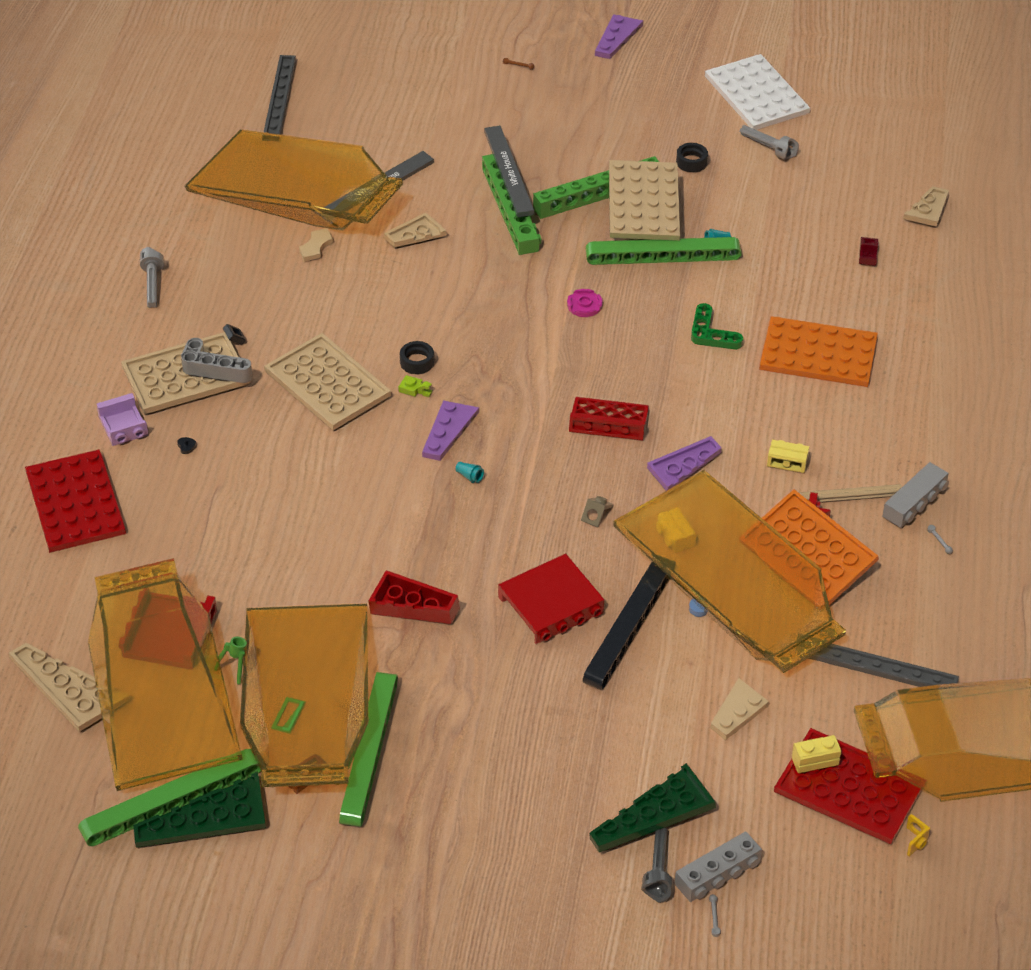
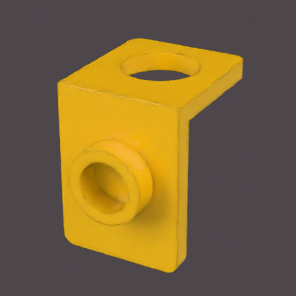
(922, 836)

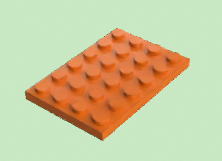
(818, 351)
(823, 541)

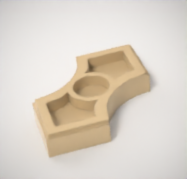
(315, 245)

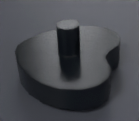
(186, 445)

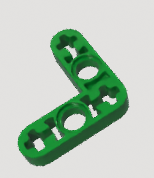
(707, 334)

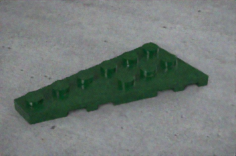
(659, 807)
(212, 814)

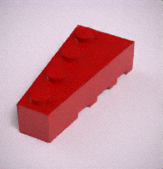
(412, 600)

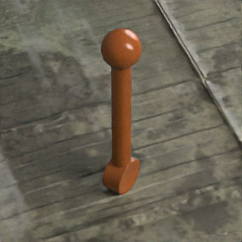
(506, 61)

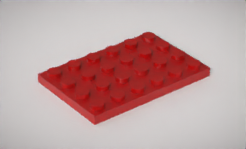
(75, 501)
(852, 792)

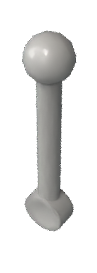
(931, 529)
(715, 930)

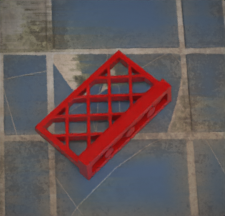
(614, 425)

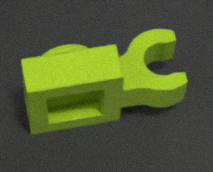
(413, 385)

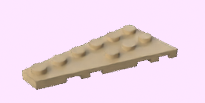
(65, 687)

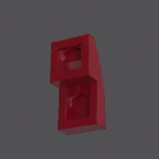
(868, 251)

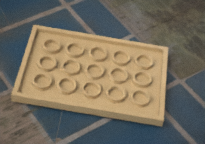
(643, 200)
(160, 378)
(327, 381)

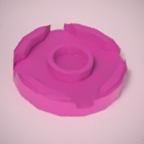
(584, 303)

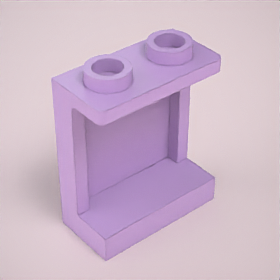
(121, 419)

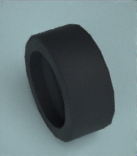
(692, 149)
(416, 367)

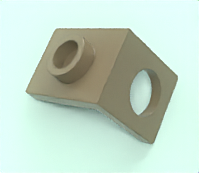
(598, 504)

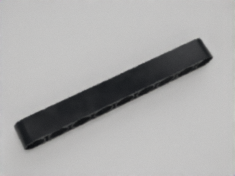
(625, 628)

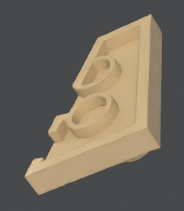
(929, 208)
(414, 231)
(738, 709)

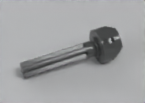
(656, 882)

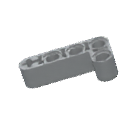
(212, 365)

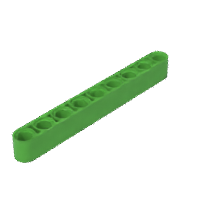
(663, 251)
(369, 750)
(162, 799)

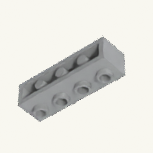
(915, 495)
(718, 867)

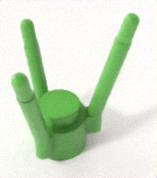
(236, 650)

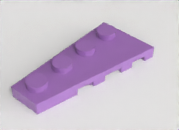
(616, 34)
(447, 427)
(680, 464)

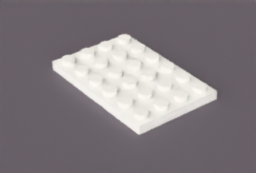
(757, 92)

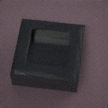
(234, 334)

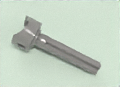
(781, 146)
(151, 262)

